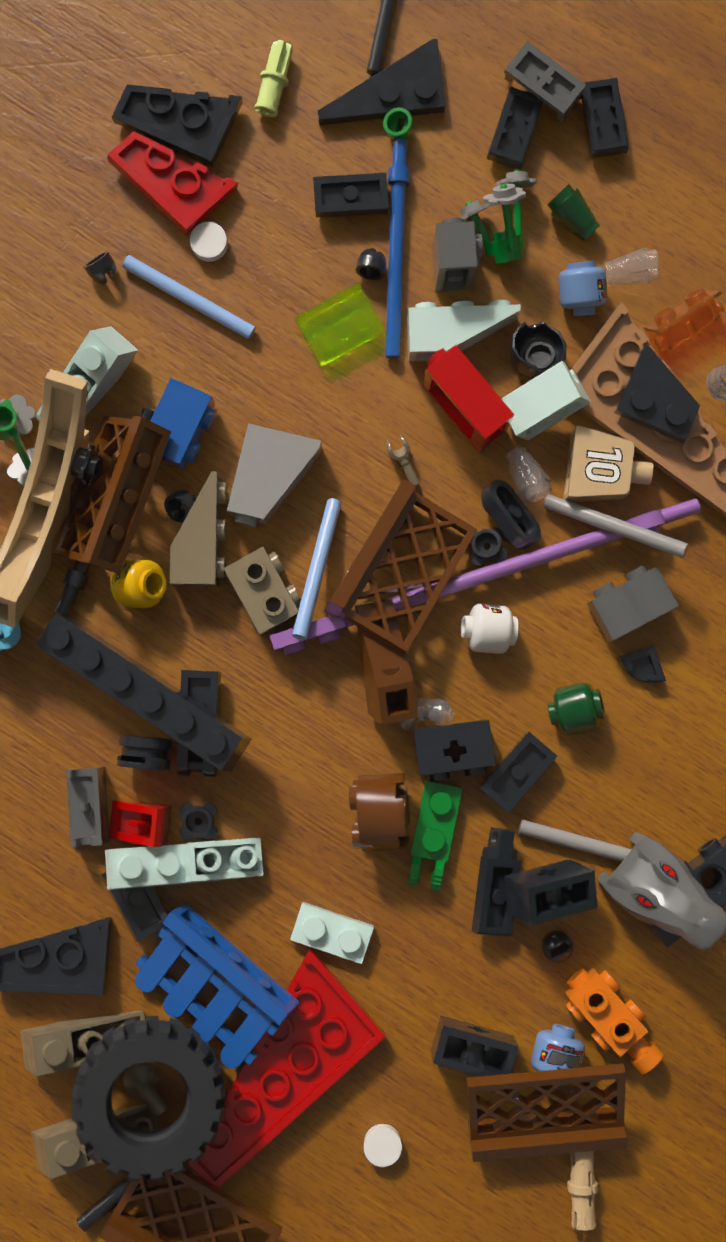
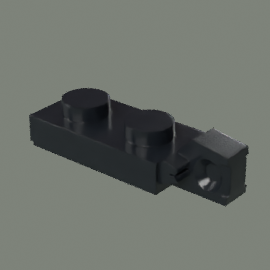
(490, 906)

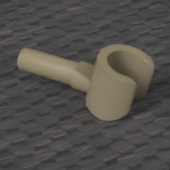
(402, 456)

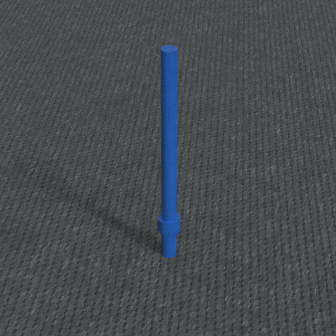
(398, 180)

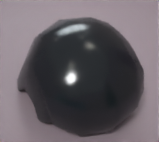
(537, 348)

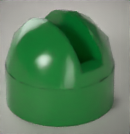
(392, 123)

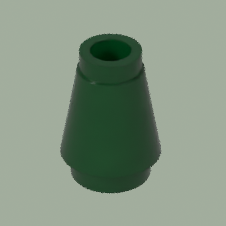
(573, 212)

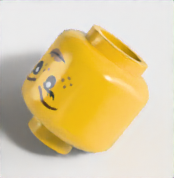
(139, 584)

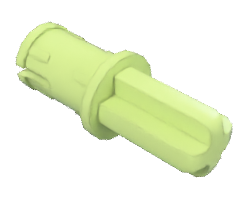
(274, 79)

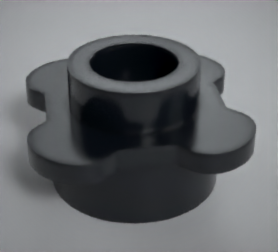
(86, 464)
(495, 553)
(190, 828)

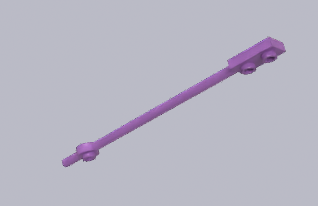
(329, 628)

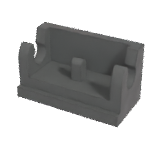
(545, 80)
(87, 806)

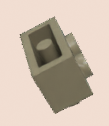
(262, 590)

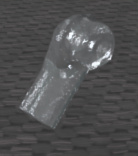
(432, 710)

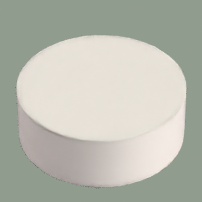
(208, 241)
(382, 1145)

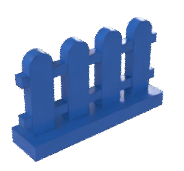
(226, 967)

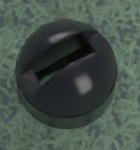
(371, 264)
(99, 266)
(175, 501)
(554, 939)

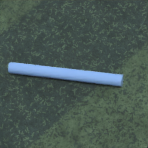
(189, 297)
(316, 569)

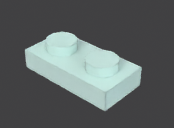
(332, 932)

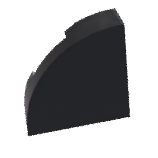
(643, 665)

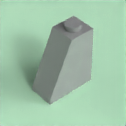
(268, 472)

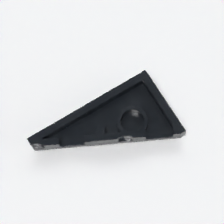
(407, 84)

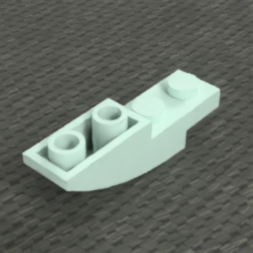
(183, 863)

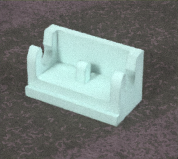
(545, 401)

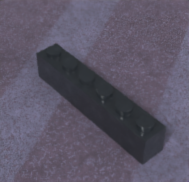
(144, 692)

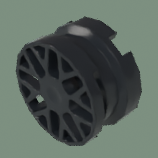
(152, 749)

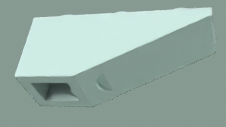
(459, 325)
(101, 362)

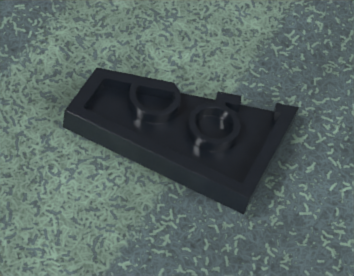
(181, 121)
(60, 962)

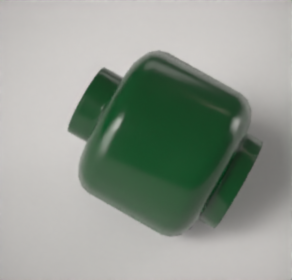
(577, 708)

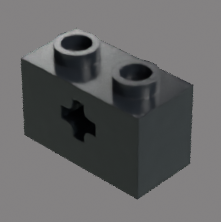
(472, 736)
(551, 892)
(473, 1048)

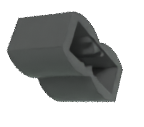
(632, 603)

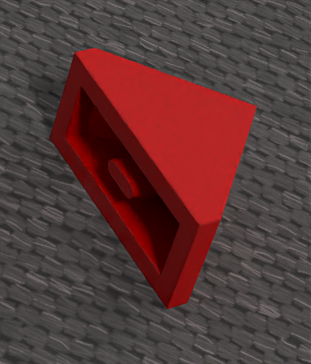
(140, 822)

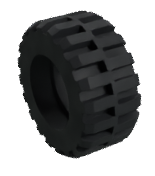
(157, 1150)

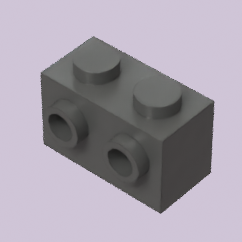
(455, 254)

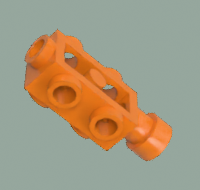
(608, 1015)

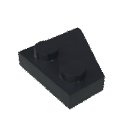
(657, 398)

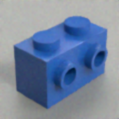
(185, 414)

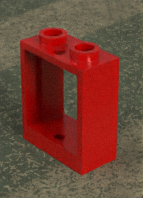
(466, 397)

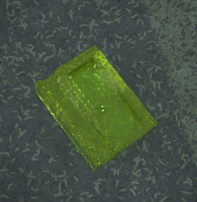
(339, 324)

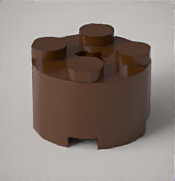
(381, 812)

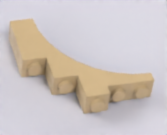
(45, 496)

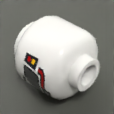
(490, 628)

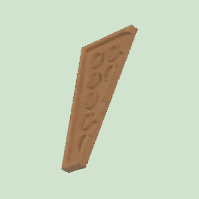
(604, 372)

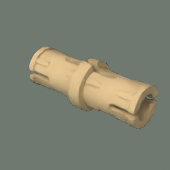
(583, 1190)

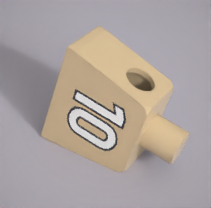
(602, 467)

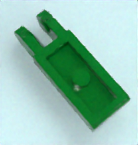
(434, 830)

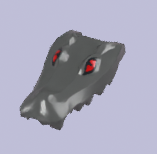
(663, 893)

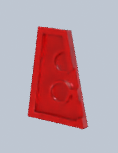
(173, 185)

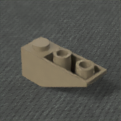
(196, 548)
(66, 1043)
(60, 1150)

